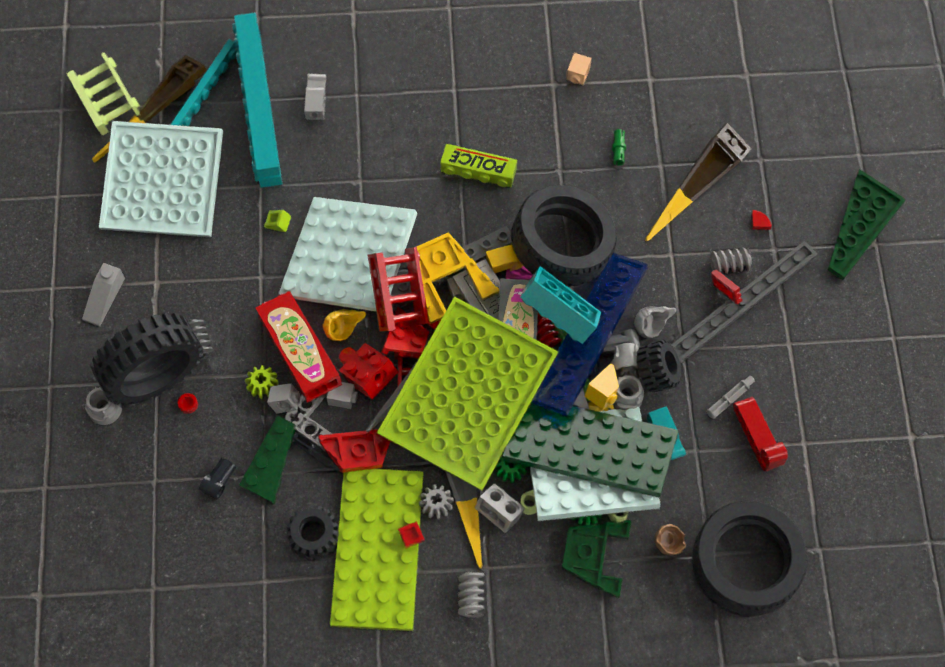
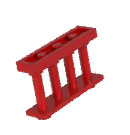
(381, 292)

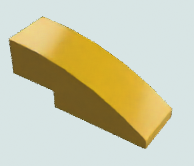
(503, 259)

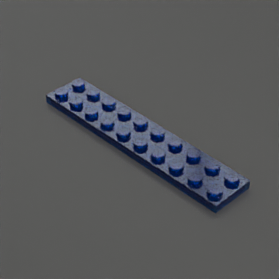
(577, 360)

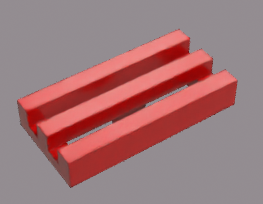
(726, 286)

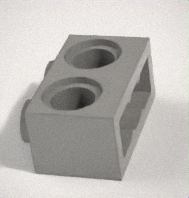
(499, 508)

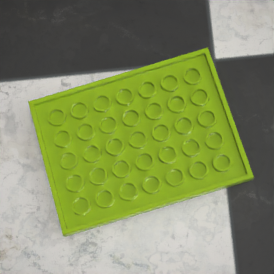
(467, 393)

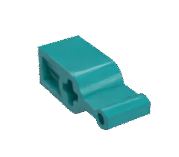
(663, 418)

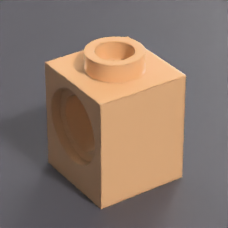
(578, 69)

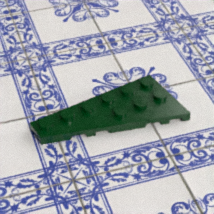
(866, 216)

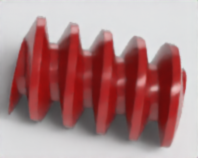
(544, 332)

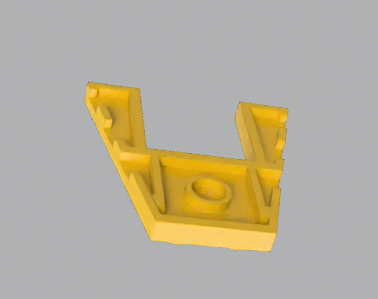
(441, 258)

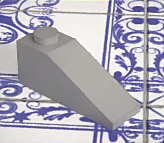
(103, 294)

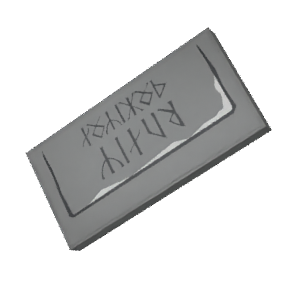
(468, 290)

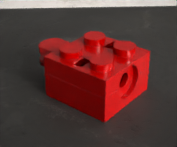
(366, 369)

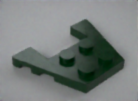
(586, 553)

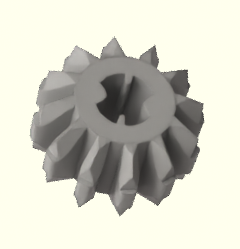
(433, 495)

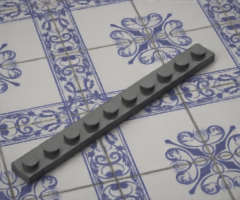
(751, 295)

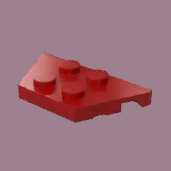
(407, 339)
(356, 449)

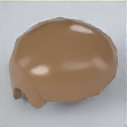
(670, 540)

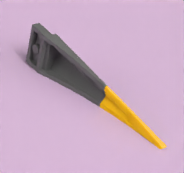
(466, 500)

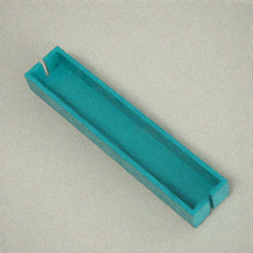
(256, 100)

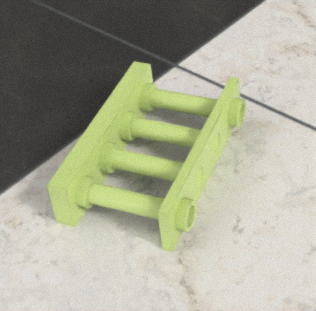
(94, 107)

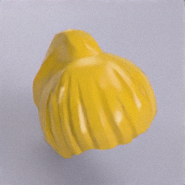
(341, 323)

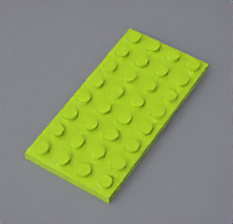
(372, 566)

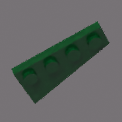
(266, 468)

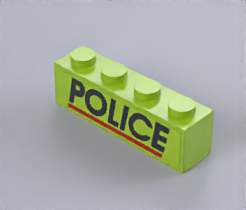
(478, 165)

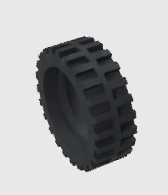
(146, 358)

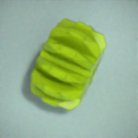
(256, 377)

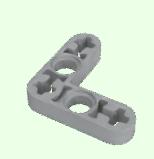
(305, 421)

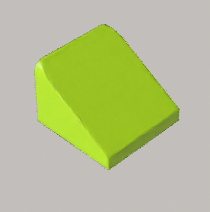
(277, 220)

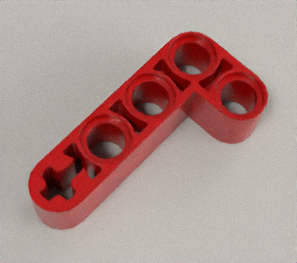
(767, 451)

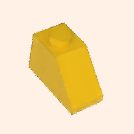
(603, 388)

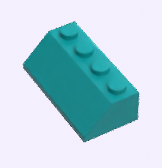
(561, 305)

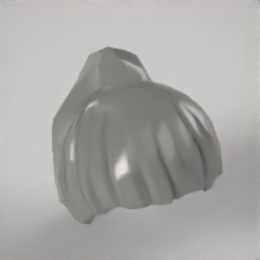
(652, 319)

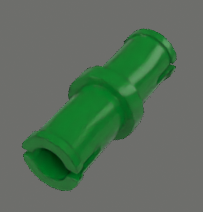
(619, 147)

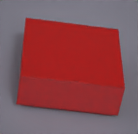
(411, 535)

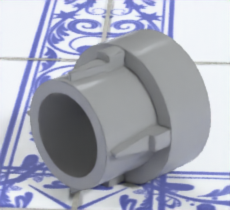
(626, 360)
(633, 386)
(105, 415)

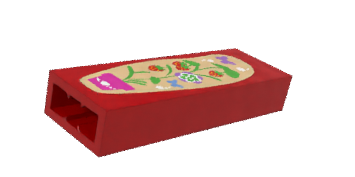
(298, 346)

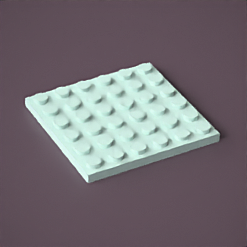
(161, 179)
(333, 250)
(568, 497)

